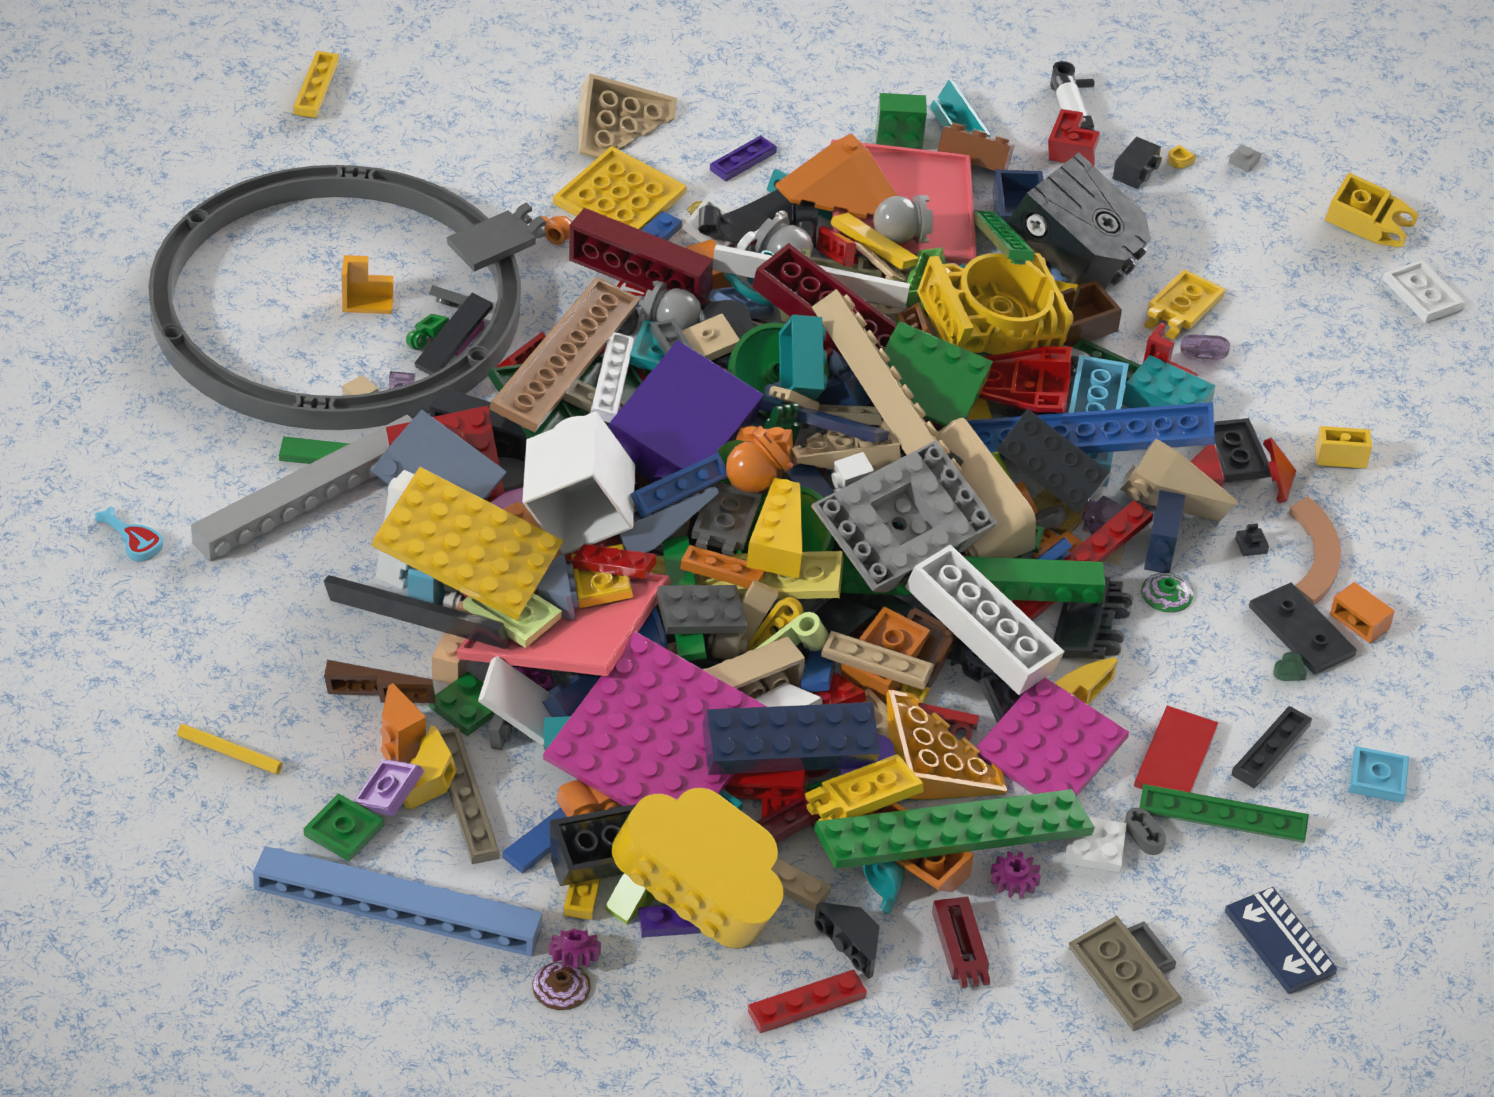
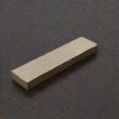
(877, 660)

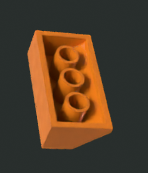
(940, 871)

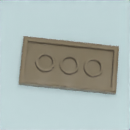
(1125, 973)

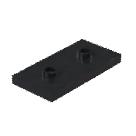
(1302, 628)

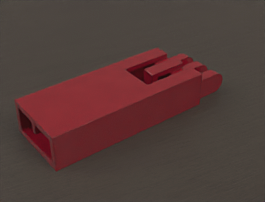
(960, 937)

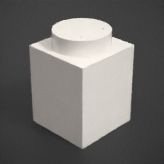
(579, 482)

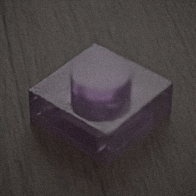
(399, 379)

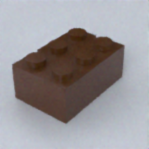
(1093, 313)

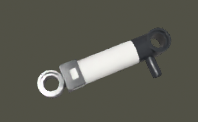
(1068, 92)

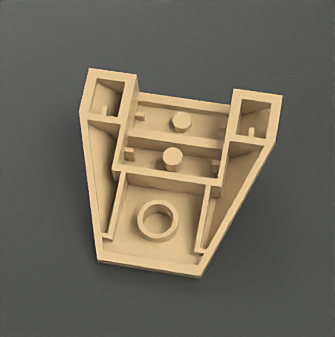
(1171, 472)

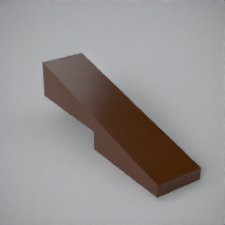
(356, 679)

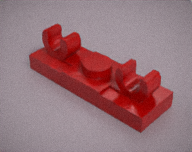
(959, 719)

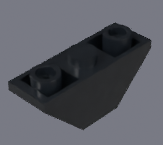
(850, 932)

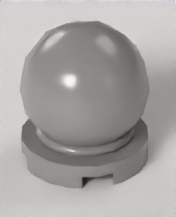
(904, 219)
(777, 233)
(671, 304)

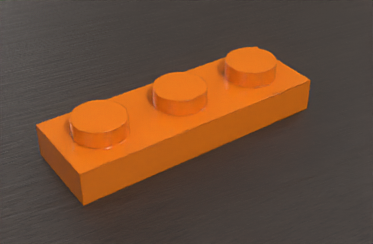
(720, 567)

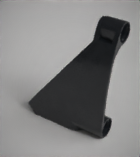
(750, 217)

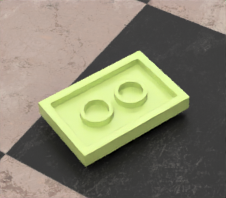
(532, 623)

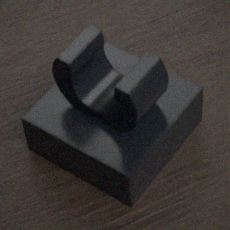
(1252, 541)

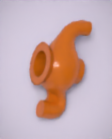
(557, 229)

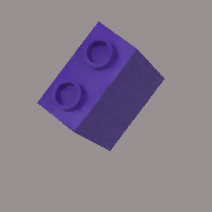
(683, 413)

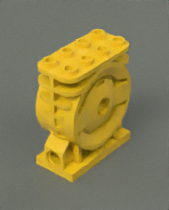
(995, 304)

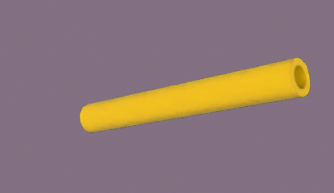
(229, 749)

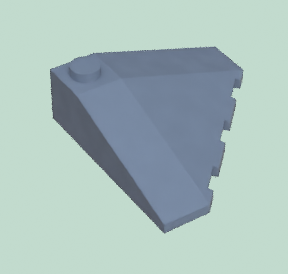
(656, 527)

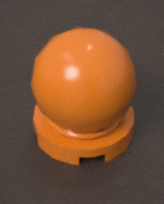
(755, 463)

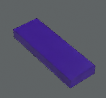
(743, 158)

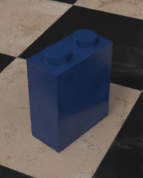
(1164, 532)

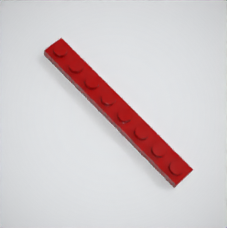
(1098, 547)

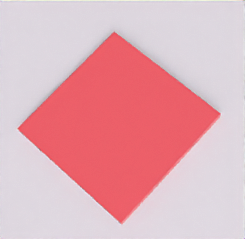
(946, 182)
(581, 644)

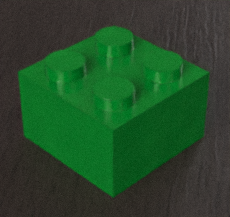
(901, 120)

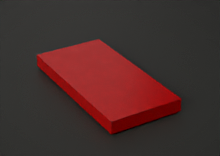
(1176, 751)

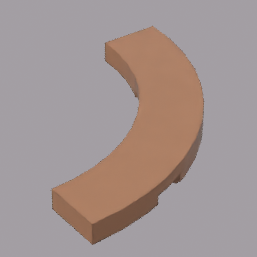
(1325, 549)

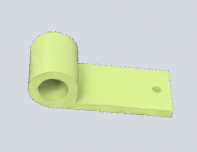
(805, 629)

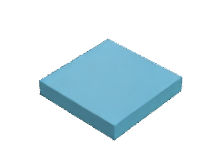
(1379, 774)

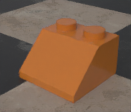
(401, 727)

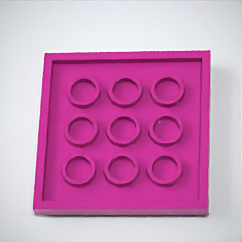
(1051, 741)

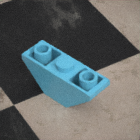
(424, 587)

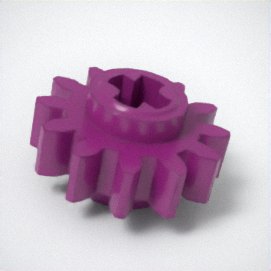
(1015, 874)
(574, 948)

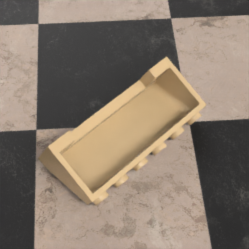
(998, 493)

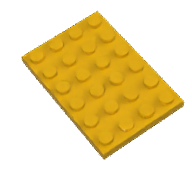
(467, 543)

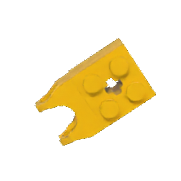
(1369, 211)

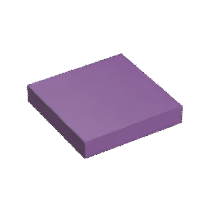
(388, 786)

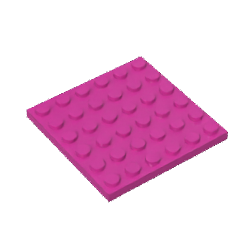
(644, 727)

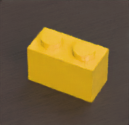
(1343, 447)

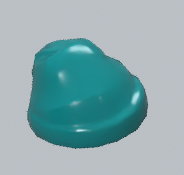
(886, 881)

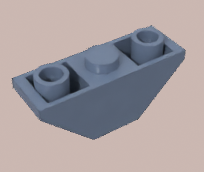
(559, 587)

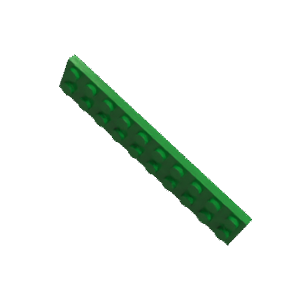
(953, 828)

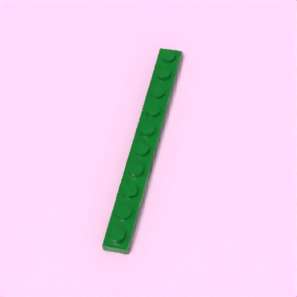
(1003, 237)

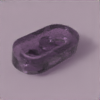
(1205, 346)

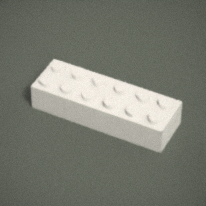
(984, 619)

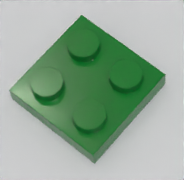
(460, 704)
(343, 827)

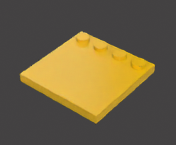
(620, 190)

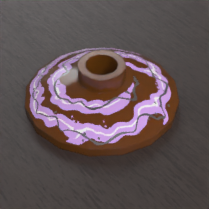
(557, 993)

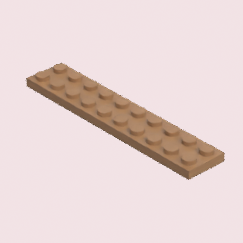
(564, 354)

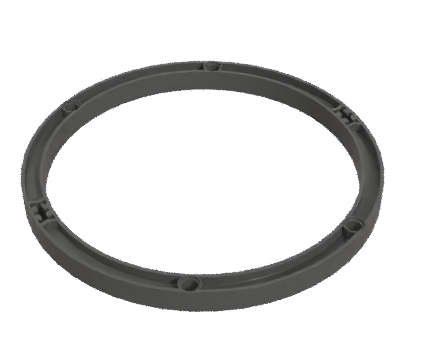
(324, 411)

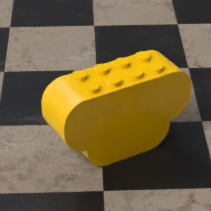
(703, 863)

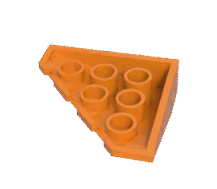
(839, 177)

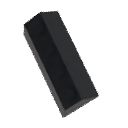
(584, 845)

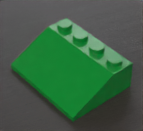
(938, 373)

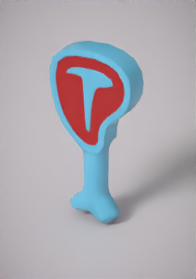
(140, 540)

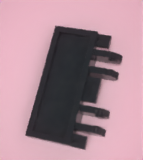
(1086, 628)

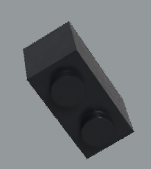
(1137, 162)

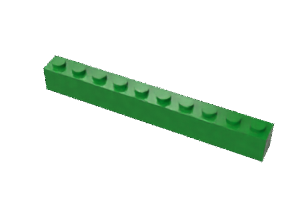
(1015, 579)

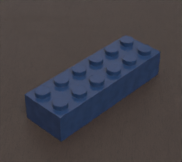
(790, 738)

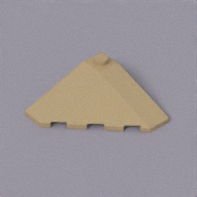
(618, 113)
(834, 446)

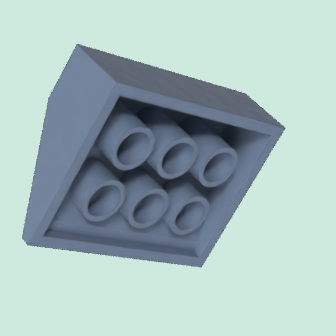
(441, 452)

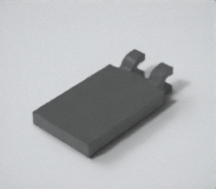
(497, 237)
(726, 519)

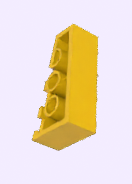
(778, 535)

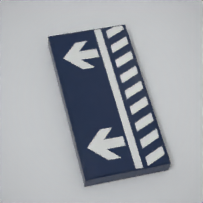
(1280, 940)

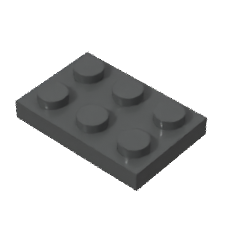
(701, 609)

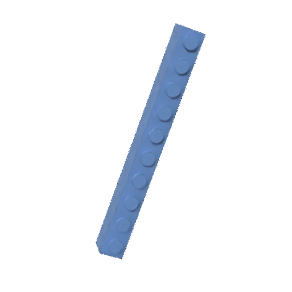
(398, 901)

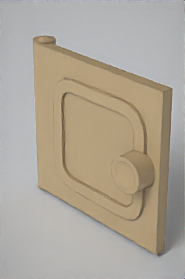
(891, 271)

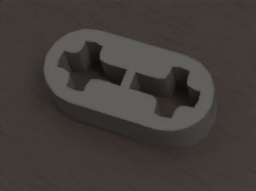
(1148, 829)

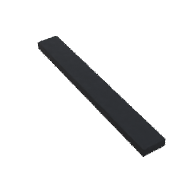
(417, 611)

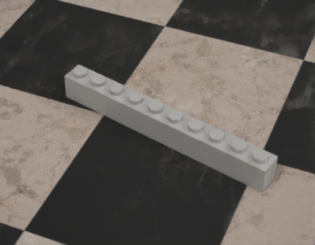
(291, 495)

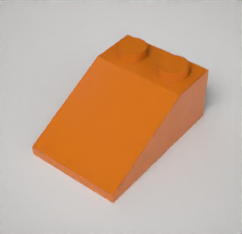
(893, 633)

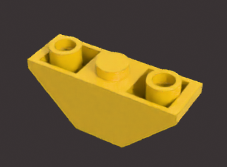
(438, 770)

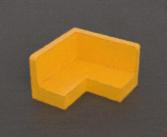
(363, 291)

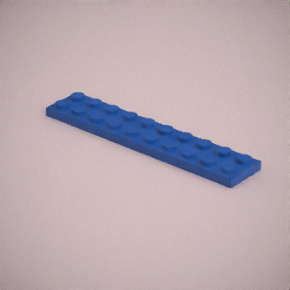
(1116, 428)

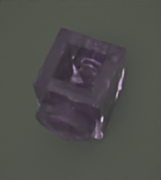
(1099, 513)

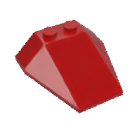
(1030, 380)

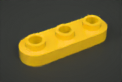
(777, 617)

